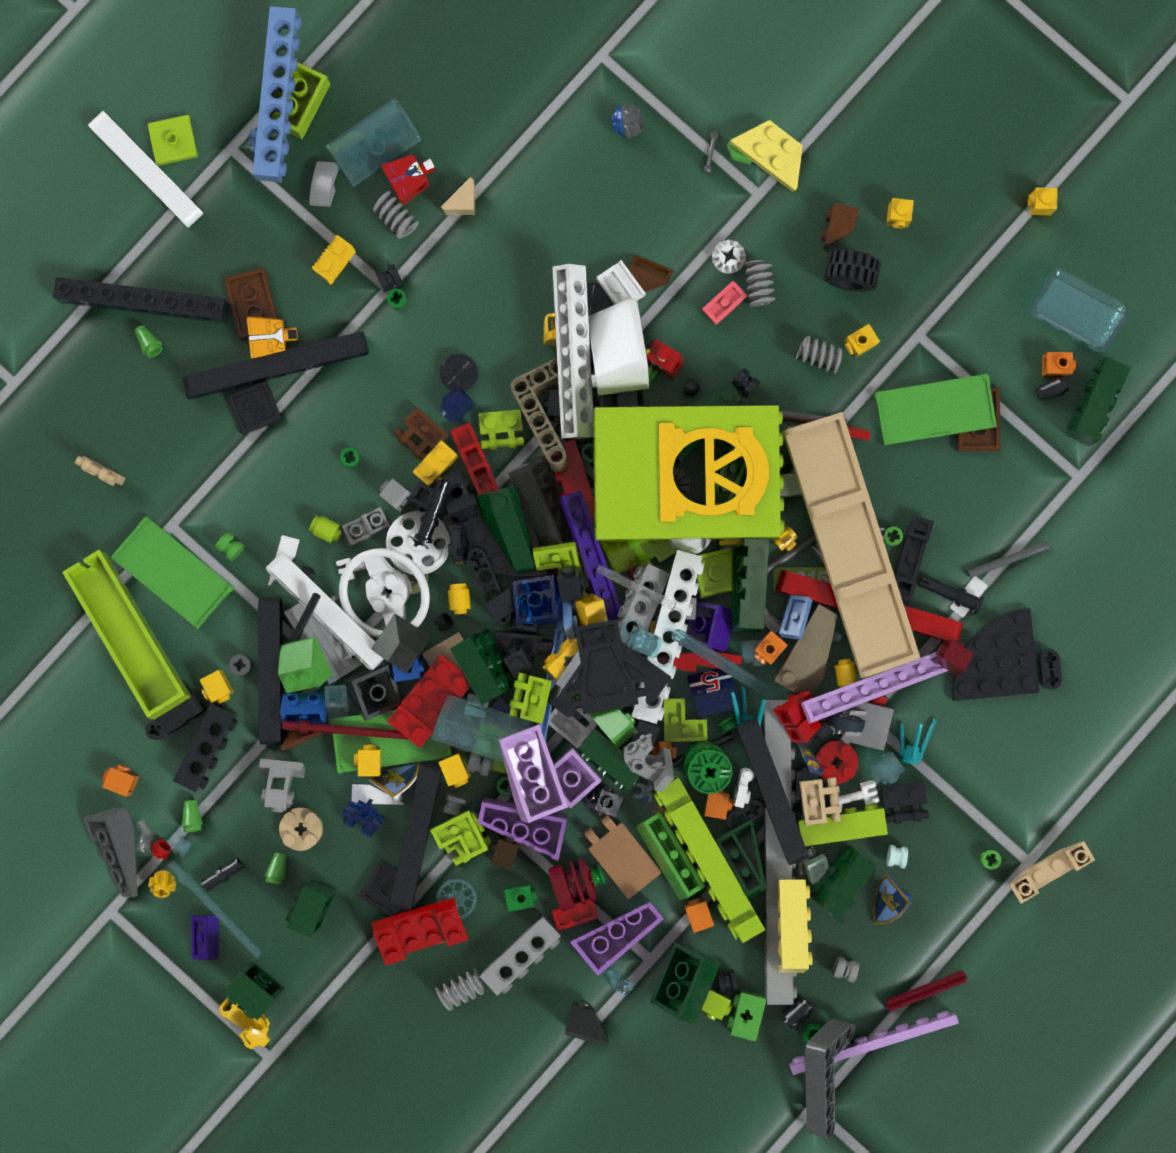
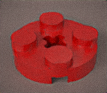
(845, 753)

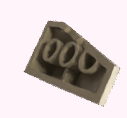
(808, 657)

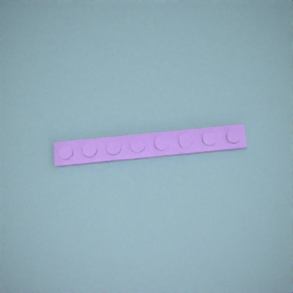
(871, 688)
(885, 1038)

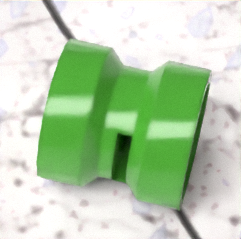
(230, 546)

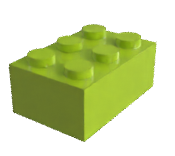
(307, 97)

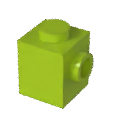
(716, 1005)

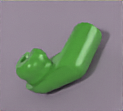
(736, 155)

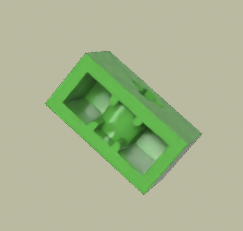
(748, 1027)

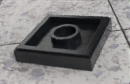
(255, 407)
(380, 888)

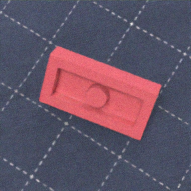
(724, 303)

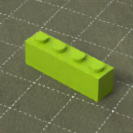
(853, 825)

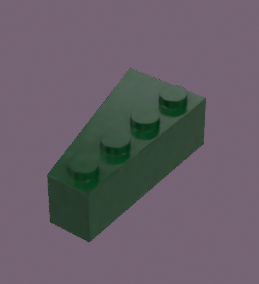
(723, 396)
(1098, 401)
(749, 585)

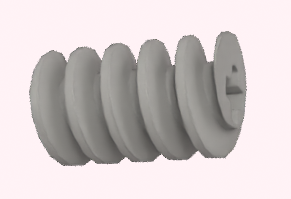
(393, 216)
(759, 283)
(820, 354)
(460, 990)

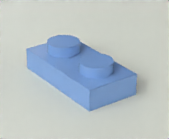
(795, 617)
(570, 620)

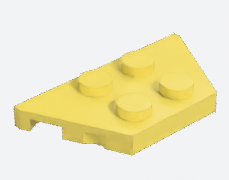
(772, 151)

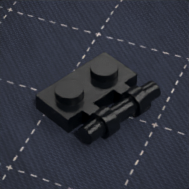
(905, 795)

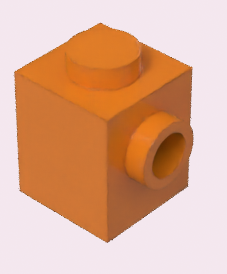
(1058, 364)
(769, 648)
(120, 780)
(718, 804)

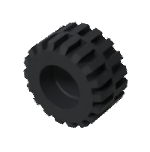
(852, 270)

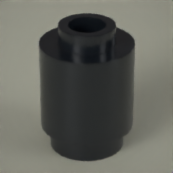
(797, 1013)

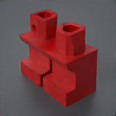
(794, 718)

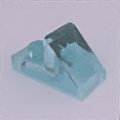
(644, 642)

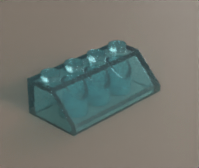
(374, 142)
(475, 727)

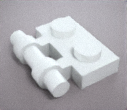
(741, 791)

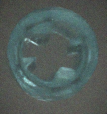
(182, 846)

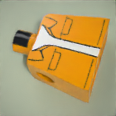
(268, 335)

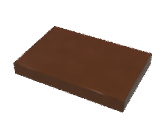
(250, 296)
(983, 439)

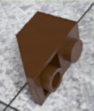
(841, 224)

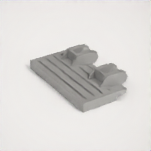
(335, 652)

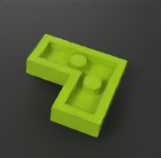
(556, 556)
(677, 728)
(463, 829)

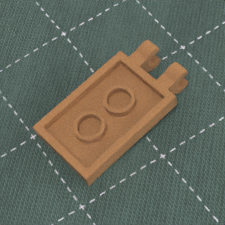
(622, 857)

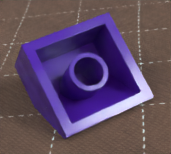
(711, 625)

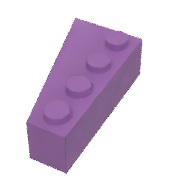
(542, 834)
(609, 942)

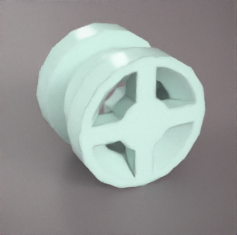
(897, 856)

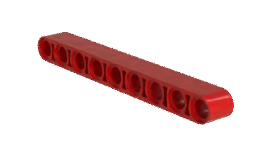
(822, 593)

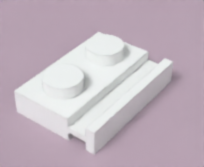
(620, 284)

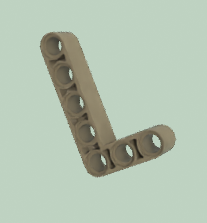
(537, 414)

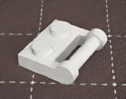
(570, 727)

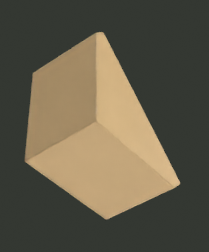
(462, 201)

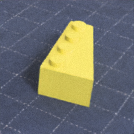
(793, 926)

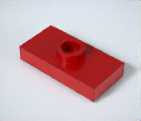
(575, 916)

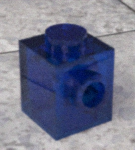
(456, 405)

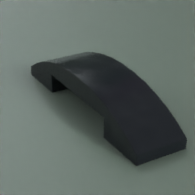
(912, 555)

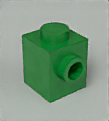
(520, 897)

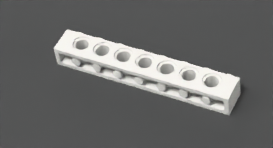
(573, 351)
(682, 561)

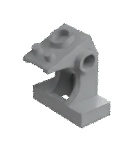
(649, 765)
(278, 799)

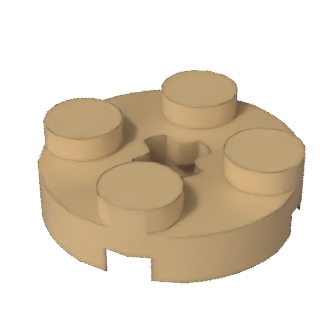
(292, 837)

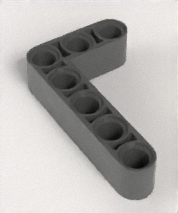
(820, 1075)

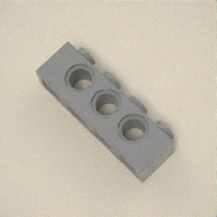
(657, 581)
(500, 983)

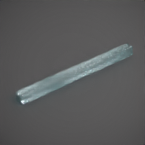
(723, 663)

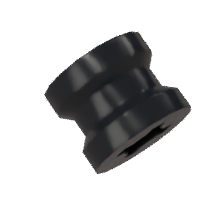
(727, 981)

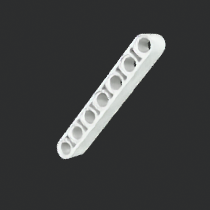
(145, 169)
(326, 611)

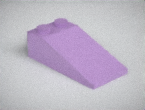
(531, 774)

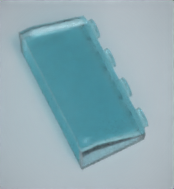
(1079, 309)

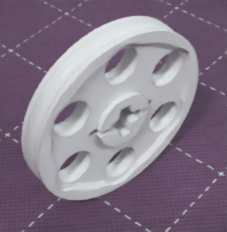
(419, 552)

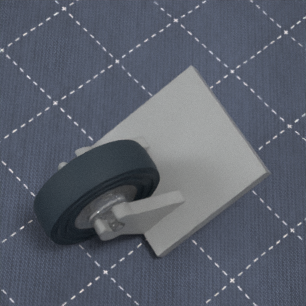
(863, 724)

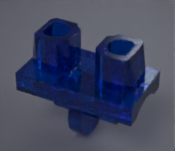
(364, 814)

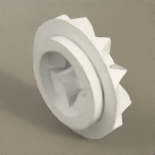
(732, 265)

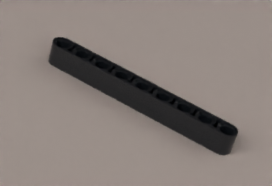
(275, 365)

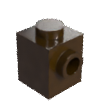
(504, 852)

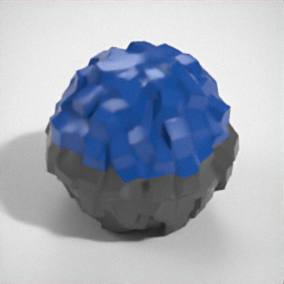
(627, 121)

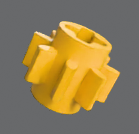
(786, 539)
(162, 884)

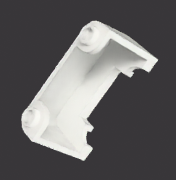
(618, 349)

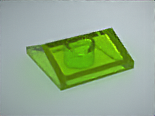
(626, 554)

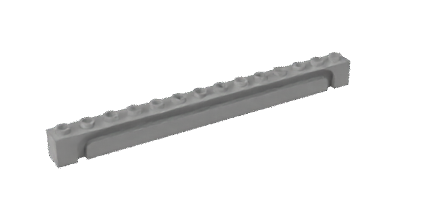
(778, 986)

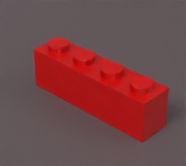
(574, 476)

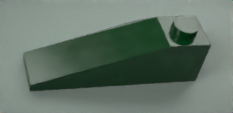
(506, 522)

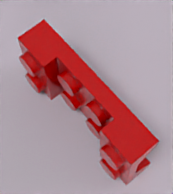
(422, 706)
(419, 930)

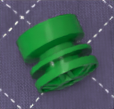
(705, 755)

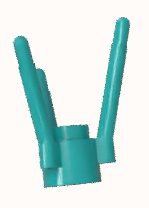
(745, 717)
(914, 754)

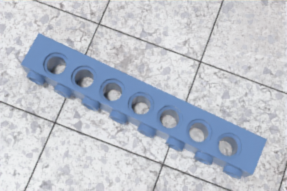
(279, 19)

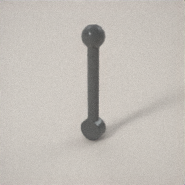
(714, 135)

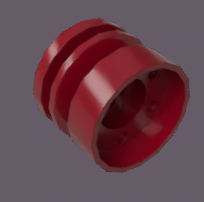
(572, 884)

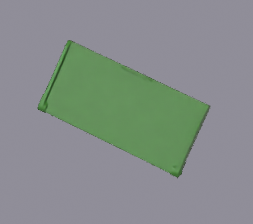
(935, 409)
(172, 572)
(392, 750)

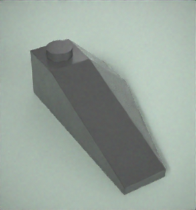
(115, 838)

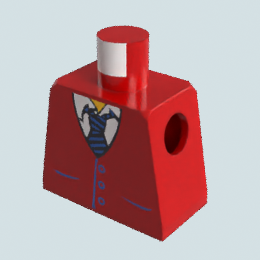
(408, 176)
(664, 359)

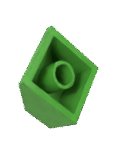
(302, 665)

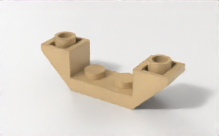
(1050, 868)

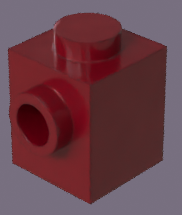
(953, 657)

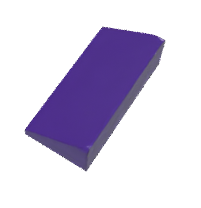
(205, 937)

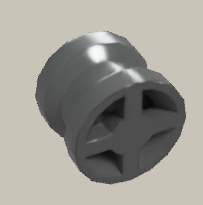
(245, 665)
(454, 805)

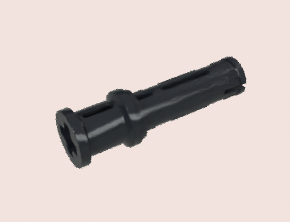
(429, 520)
(960, 597)

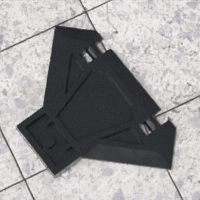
(605, 673)

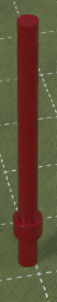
(304, 726)

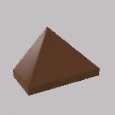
(649, 274)
(295, 738)

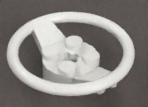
(384, 576)

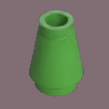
(148, 342)
(191, 817)
(277, 869)

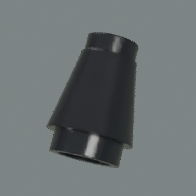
(1052, 388)

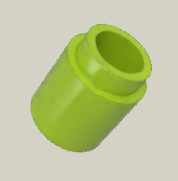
(325, 529)

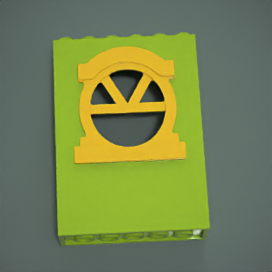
(636, 482)

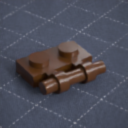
(425, 429)

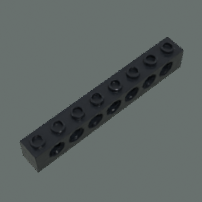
(141, 300)

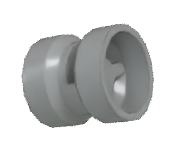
(845, 969)

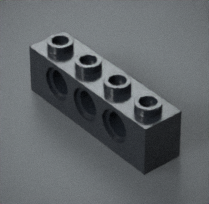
(186, 775)

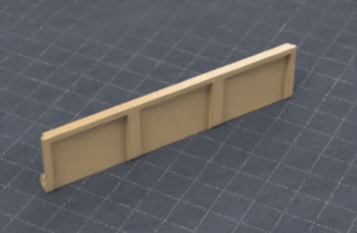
(851, 544)

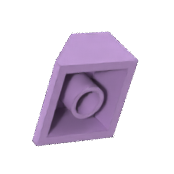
(575, 777)

